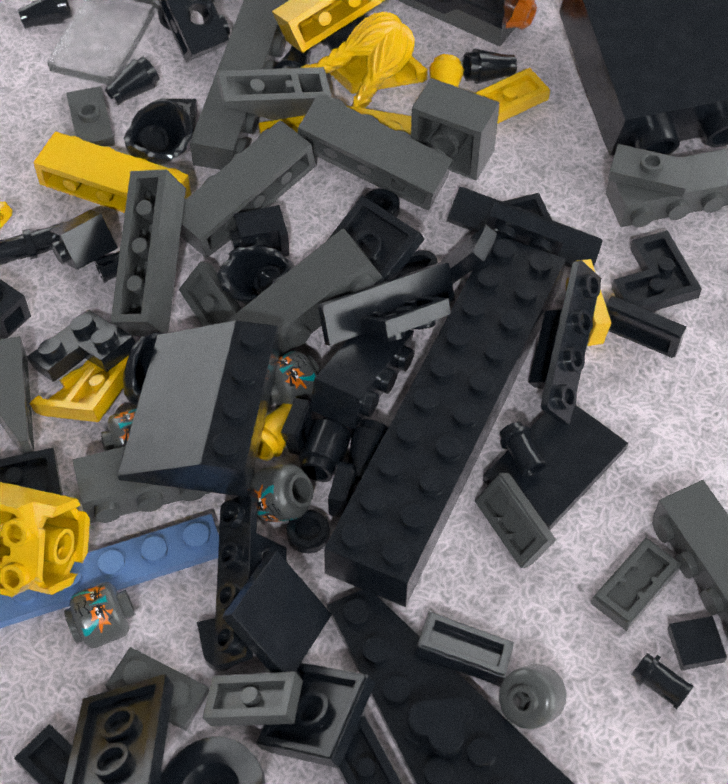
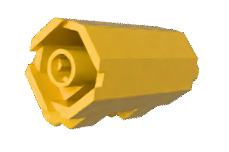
(39, 540)

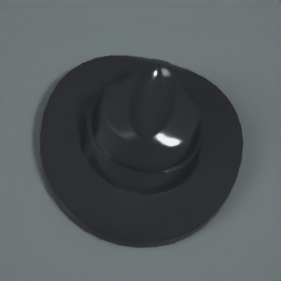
(214, 762)

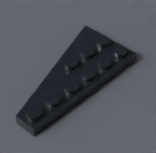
(385, 651)

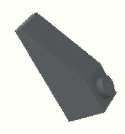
(273, 92)
(15, 394)

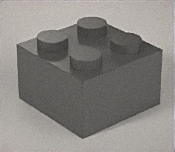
(457, 124)

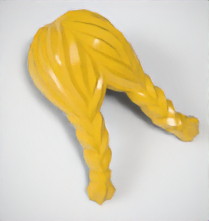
(384, 43)

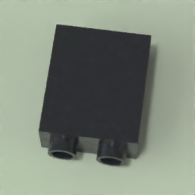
(653, 69)

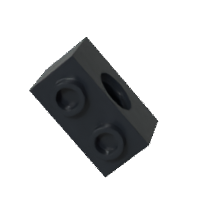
(192, 38)

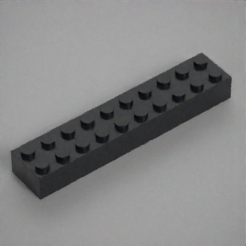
(443, 423)

